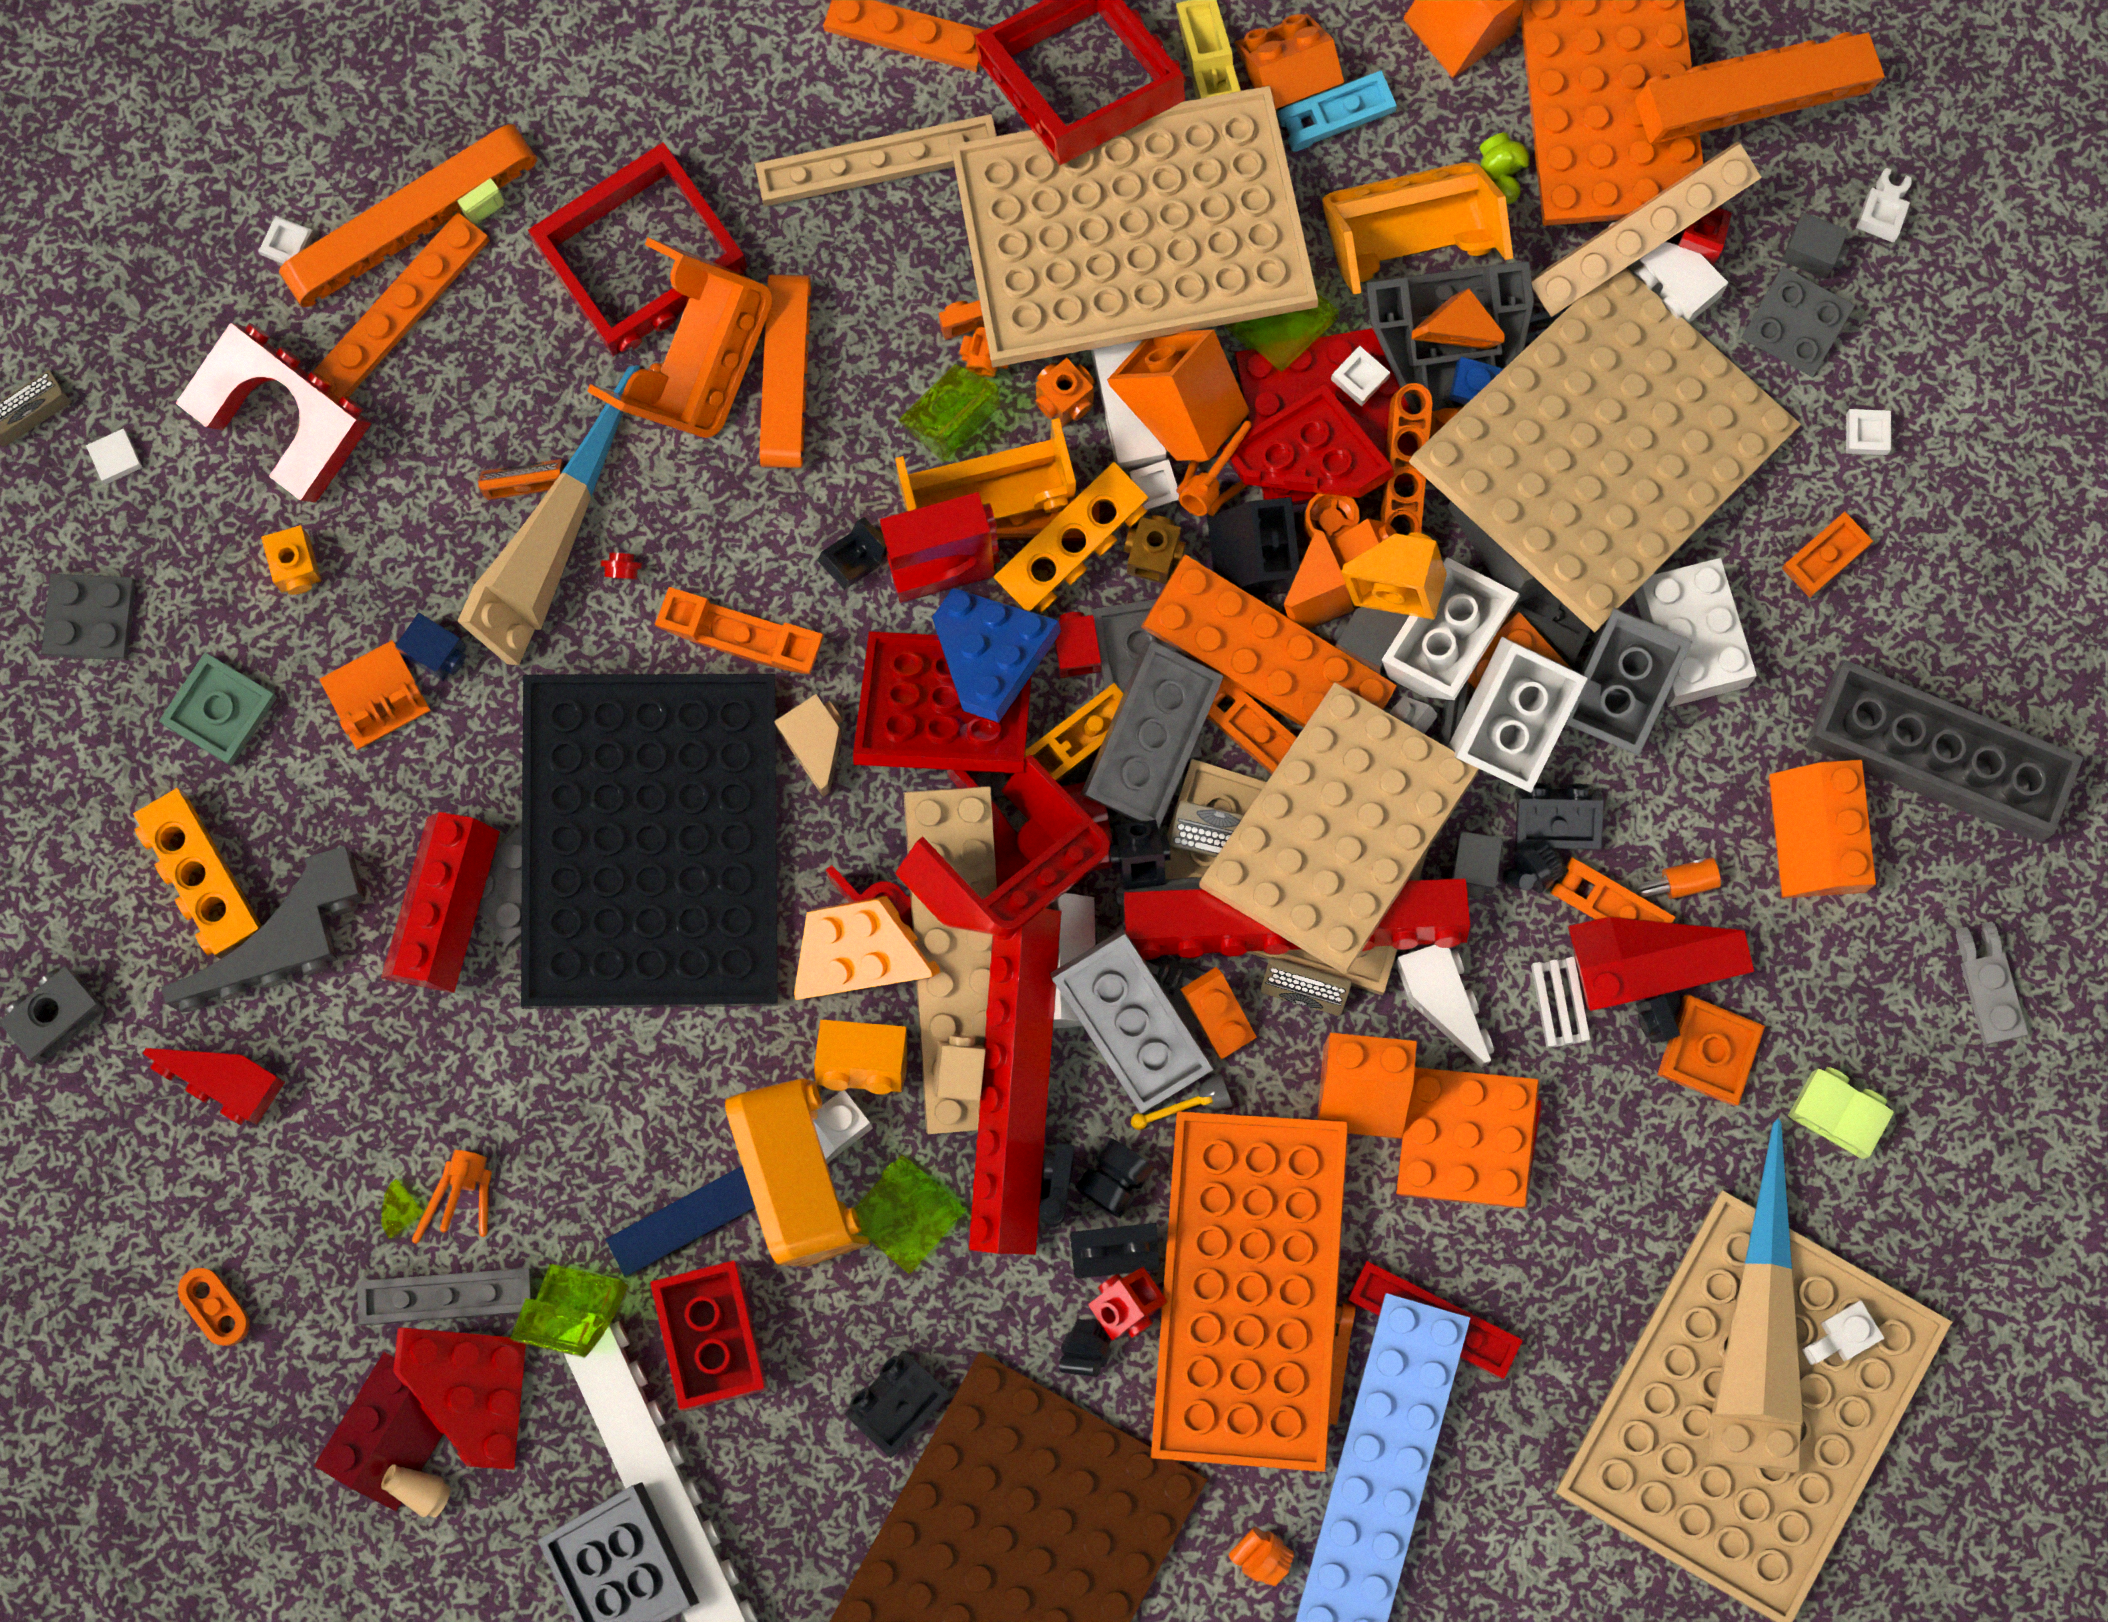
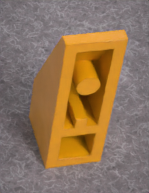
(1078, 736)

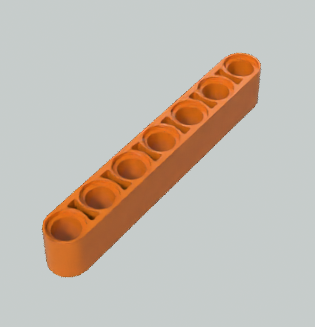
(404, 215)

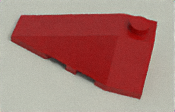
(1643, 958)

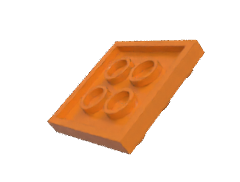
(1468, 1138)

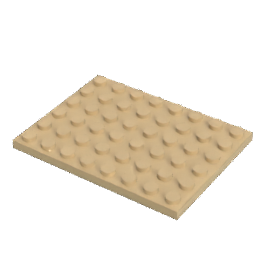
(1137, 237)
(1604, 446)
(1648, 1448)

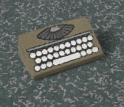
(30, 406)
(1202, 828)
(1305, 986)

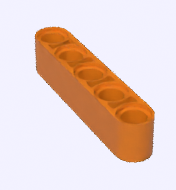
(784, 372)
(1419, 428)

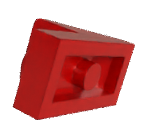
(1707, 234)

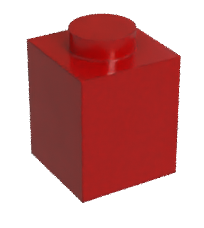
(1077, 645)

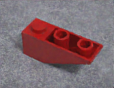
(228, 1078)

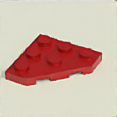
(1311, 449)
(466, 1389)

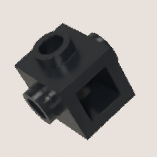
(1139, 854)

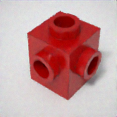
(1127, 1303)

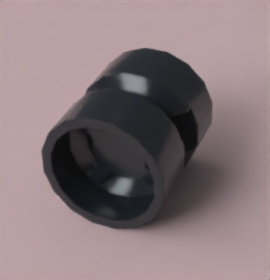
(1114, 1178)

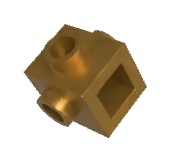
(1157, 561)

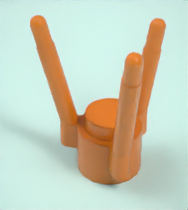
(1201, 492)
(462, 1173)

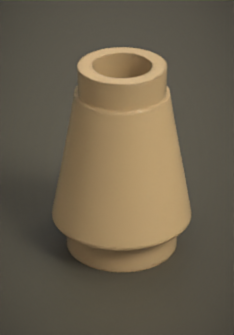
(418, 1490)

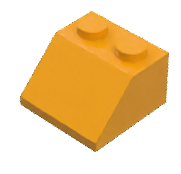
(1398, 576)
(861, 1056)

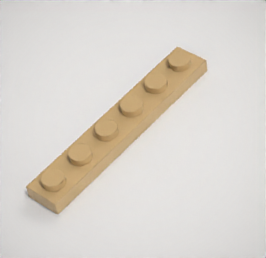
(867, 161)
(1645, 228)

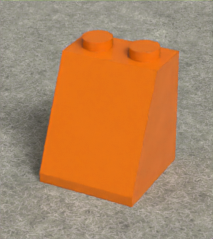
(1463, 30)
(1182, 392)
(1367, 1083)

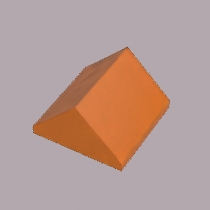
(1318, 587)

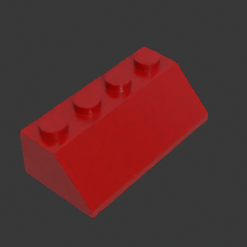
(441, 902)

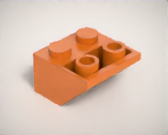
(1291, 59)

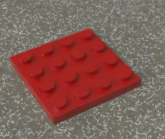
(1270, 391)
(915, 716)

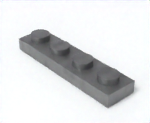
(443, 1296)

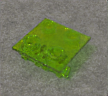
(906, 1214)

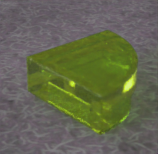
(398, 1209)

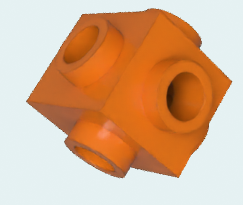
(1064, 403)

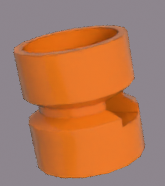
(1330, 515)

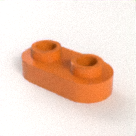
(215, 1307)

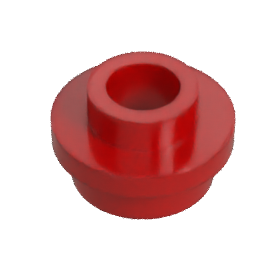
(621, 566)

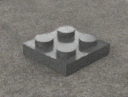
(88, 617)

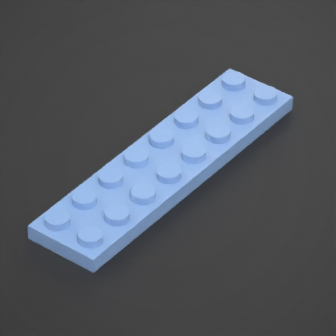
(1383, 1463)

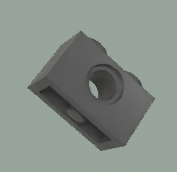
(77, 1010)

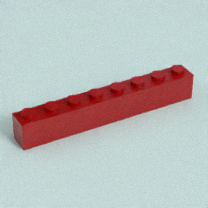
(1200, 923)
(1015, 1088)

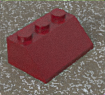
(379, 1431)

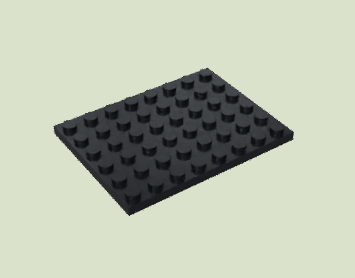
(648, 841)

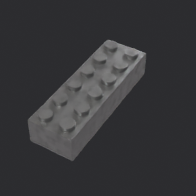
(1944, 751)

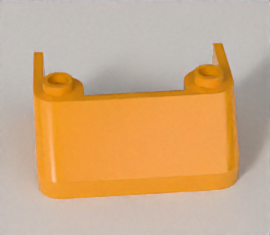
(1415, 216)
(1008, 480)
(790, 1174)

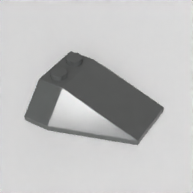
(1405, 302)

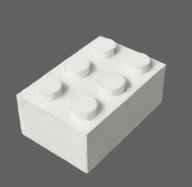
(1700, 607)
(1516, 714)

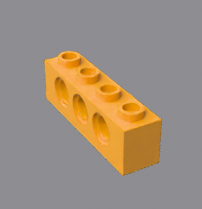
(1111, 487)
(176, 815)

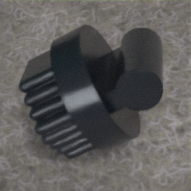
(1535, 868)
(1085, 1349)

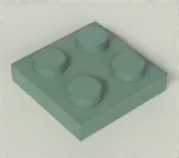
(218, 709)

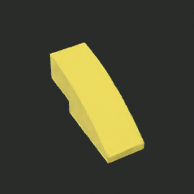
(1207, 48)

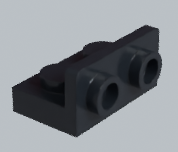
(1559, 816)
(1114, 1250)
(896, 1403)

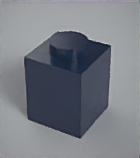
(432, 647)

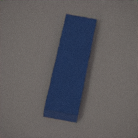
(682, 1222)

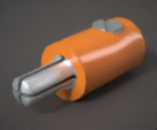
(1685, 879)

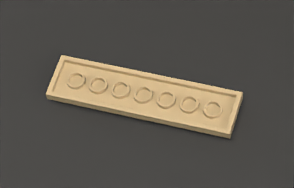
(956, 999)

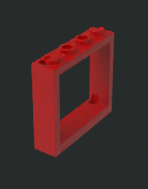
(1048, 17)
(603, 199)

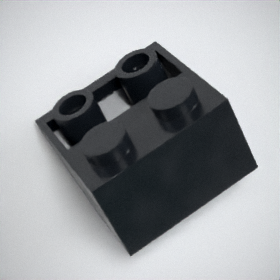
(1255, 545)

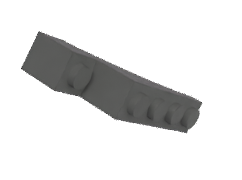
(288, 943)

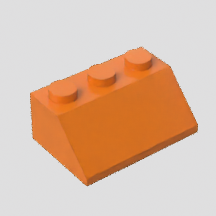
(1822, 829)

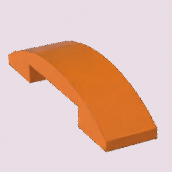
(739, 634)

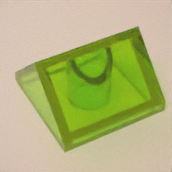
(951, 411)

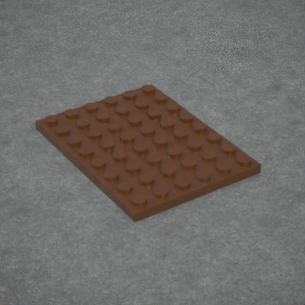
(1022, 1515)

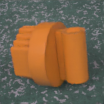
(1262, 1556)

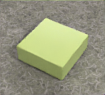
(481, 202)

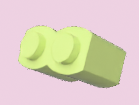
(1841, 1113)

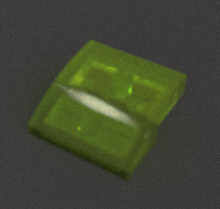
(1285, 335)
(569, 1311)

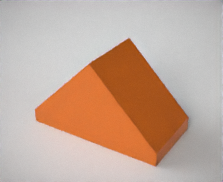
(1460, 323)

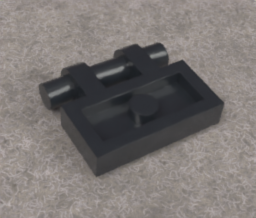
(1057, 1173)

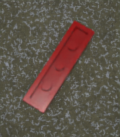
(1483, 1344)

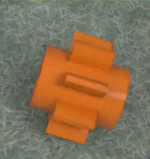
(977, 355)

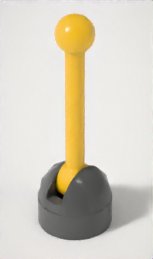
(1212, 1095)

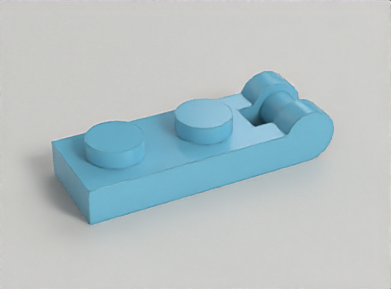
(1337, 110)

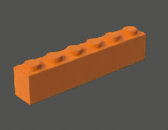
(1758, 87)

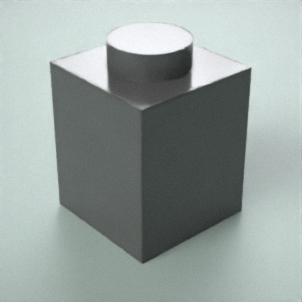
(1816, 246)
(1477, 861)

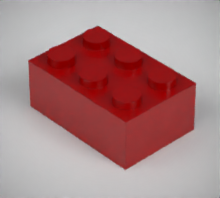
(709, 1336)

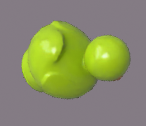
(1502, 160)

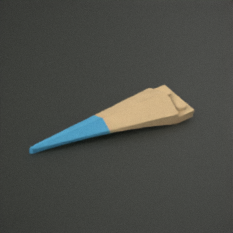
(522, 580)
(1759, 1389)

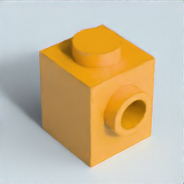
(291, 560)

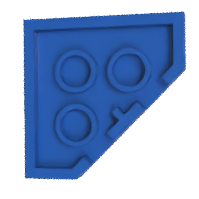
(991, 649)

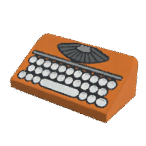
(519, 479)

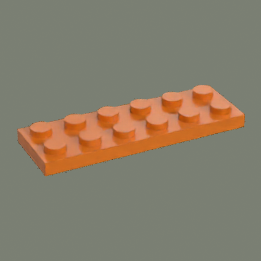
(1255, 644)

